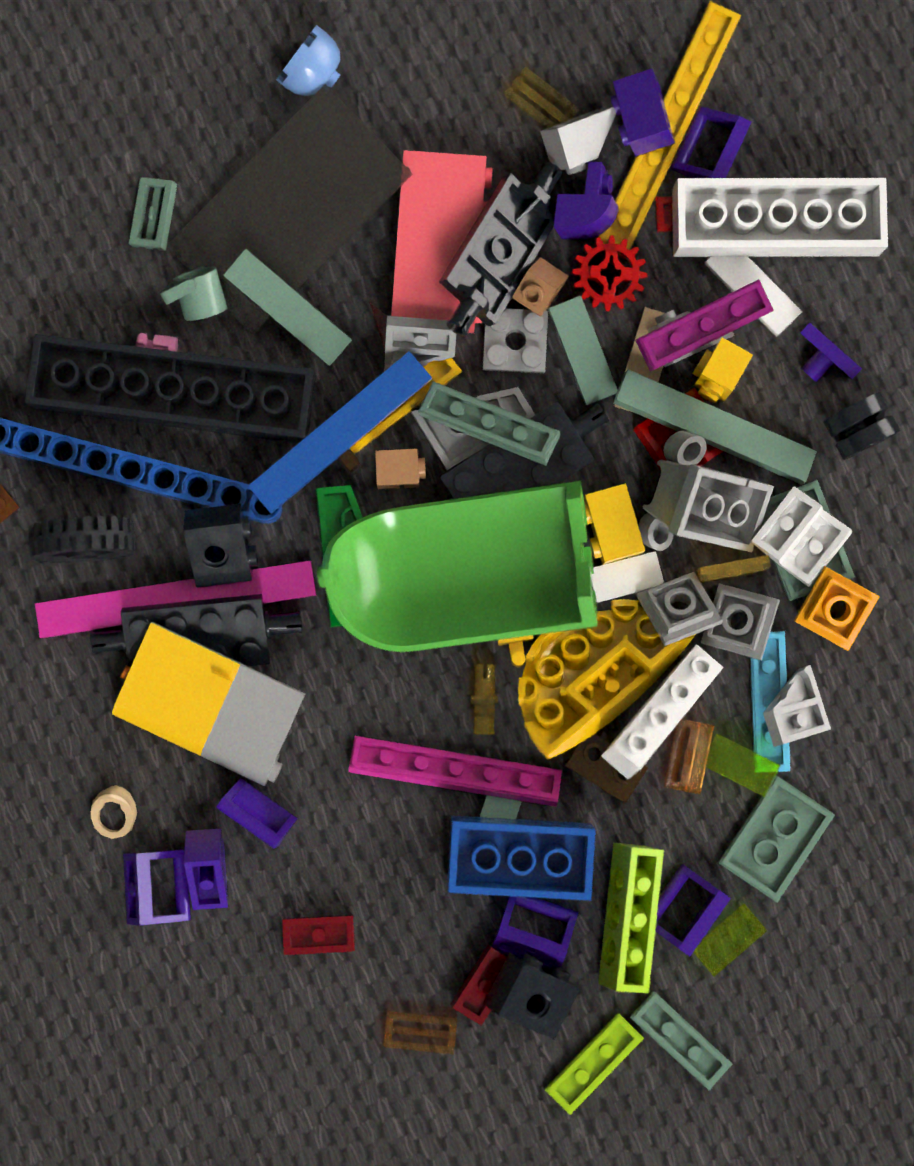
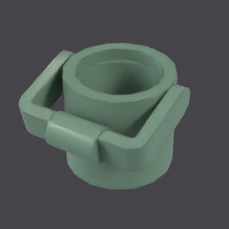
(198, 293)

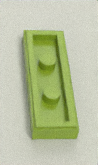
(594, 1063)

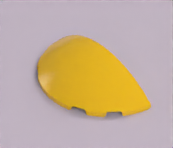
(590, 675)

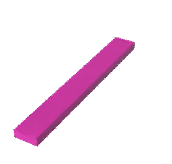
(104, 609)

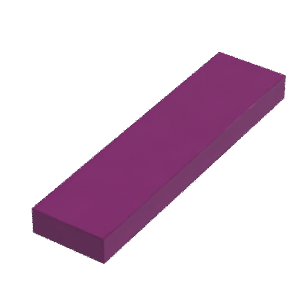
(704, 325)

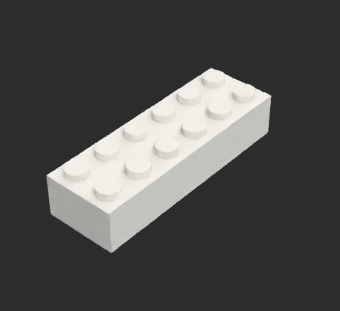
(779, 217)

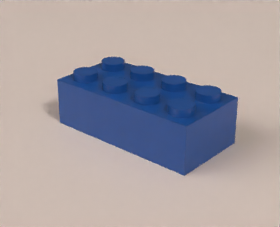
(521, 858)

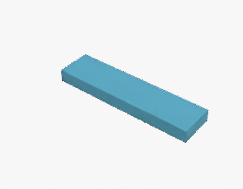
(766, 682)

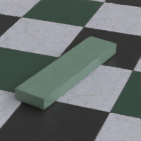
(287, 307)
(489, 423)

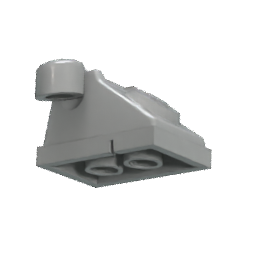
(701, 500)

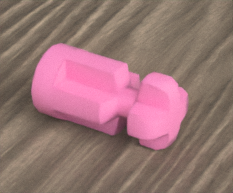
(159, 342)

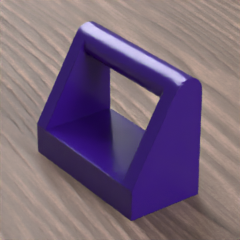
(735, 123)
(257, 813)
(139, 891)
(704, 918)
(519, 942)

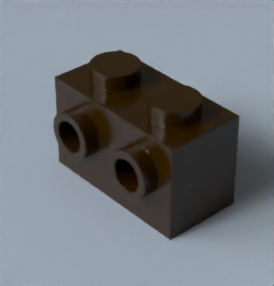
(589, 764)

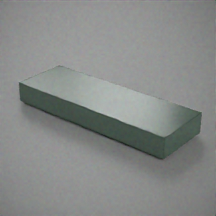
(583, 350)
(681, 1040)

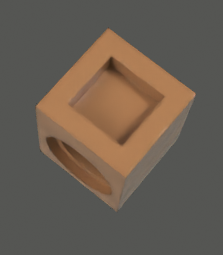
(540, 286)
(399, 468)

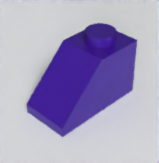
(206, 869)

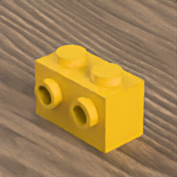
(720, 370)
(613, 525)

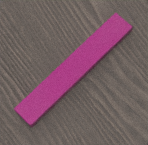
(455, 771)

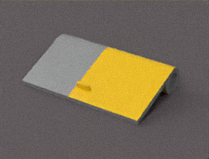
(208, 704)

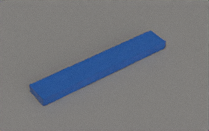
(340, 432)

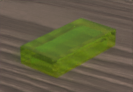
(741, 765)
(729, 939)

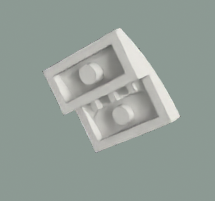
(801, 536)

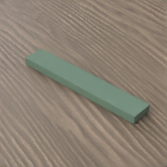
(715, 426)

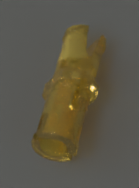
(484, 700)

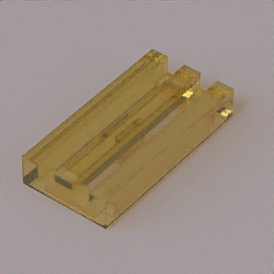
(519, 84)
(733, 569)

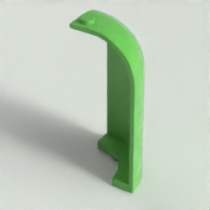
(464, 570)

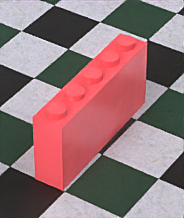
(433, 221)

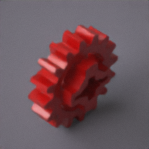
(625, 274)

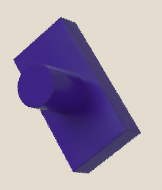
(826, 355)

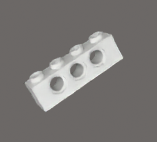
(662, 712)

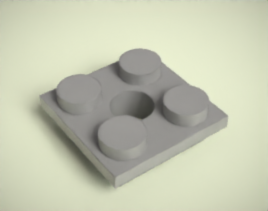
(527, 359)
(674, 623)
(753, 637)

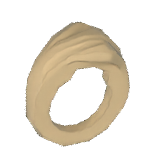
(117, 795)

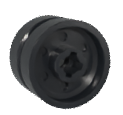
(861, 425)

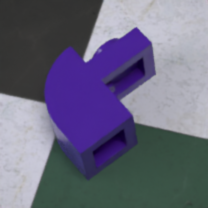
(588, 213)

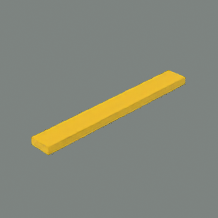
(681, 104)

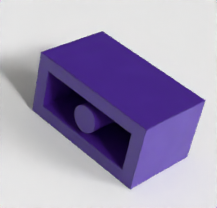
(643, 112)

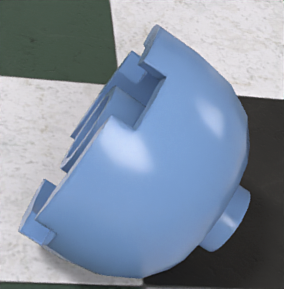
(312, 65)

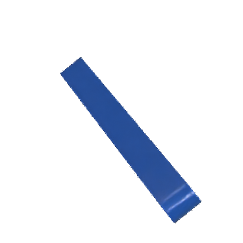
(116, 462)

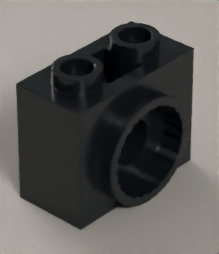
(229, 531)
(525, 978)

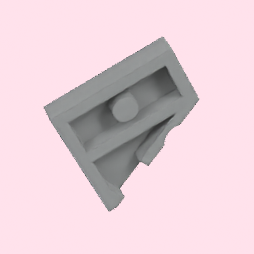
(424, 338)
(796, 709)

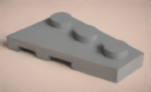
(454, 446)

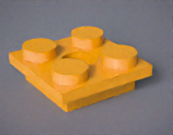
(816, 608)

